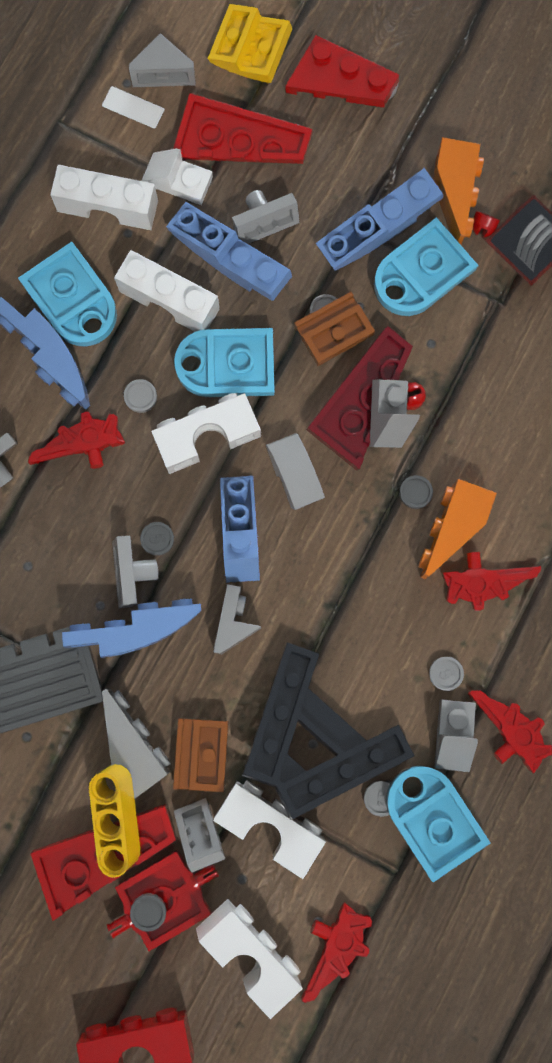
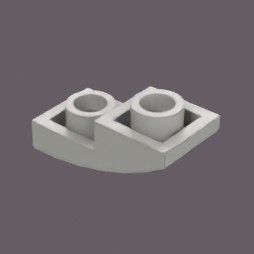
(295, 470)

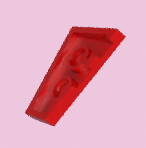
(342, 74)

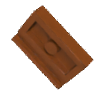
(334, 328)
(201, 755)

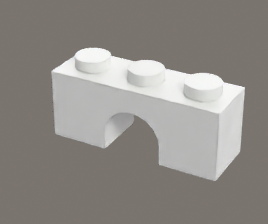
(81, 190)
(151, 282)
(230, 417)
(299, 841)
(231, 934)

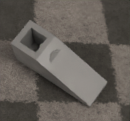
(129, 744)

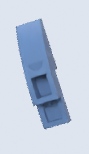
(381, 222)
(228, 253)
(49, 351)
(148, 627)

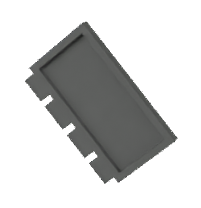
(45, 681)

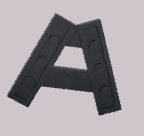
(294, 702)

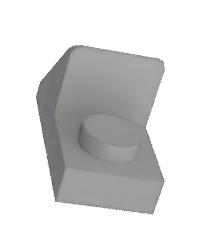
(389, 414)
(230, 631)
(455, 736)

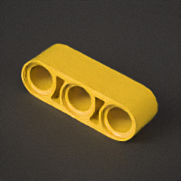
(106, 834)

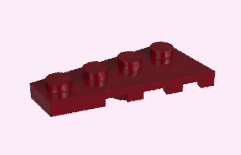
(346, 416)

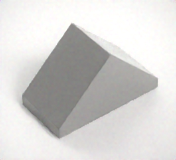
(162, 65)

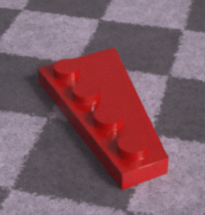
(232, 133)
(70, 866)

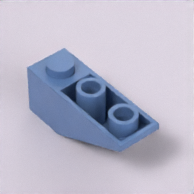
(239, 529)

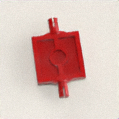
(176, 887)

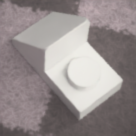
(177, 176)

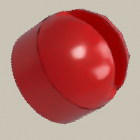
(486, 222)
(416, 401)

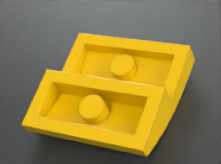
(250, 43)

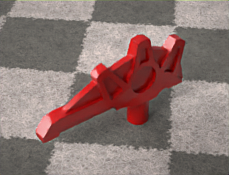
(86, 437)
(480, 584)
(518, 732)
(342, 945)

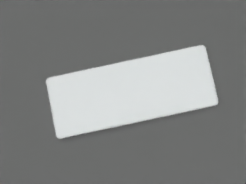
(133, 107)

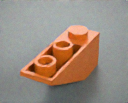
(455, 176)
(463, 516)

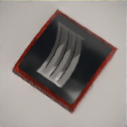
(526, 240)

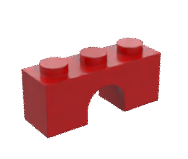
(164, 1036)

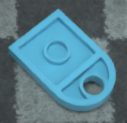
(424, 269)
(70, 295)
(230, 362)
(434, 821)

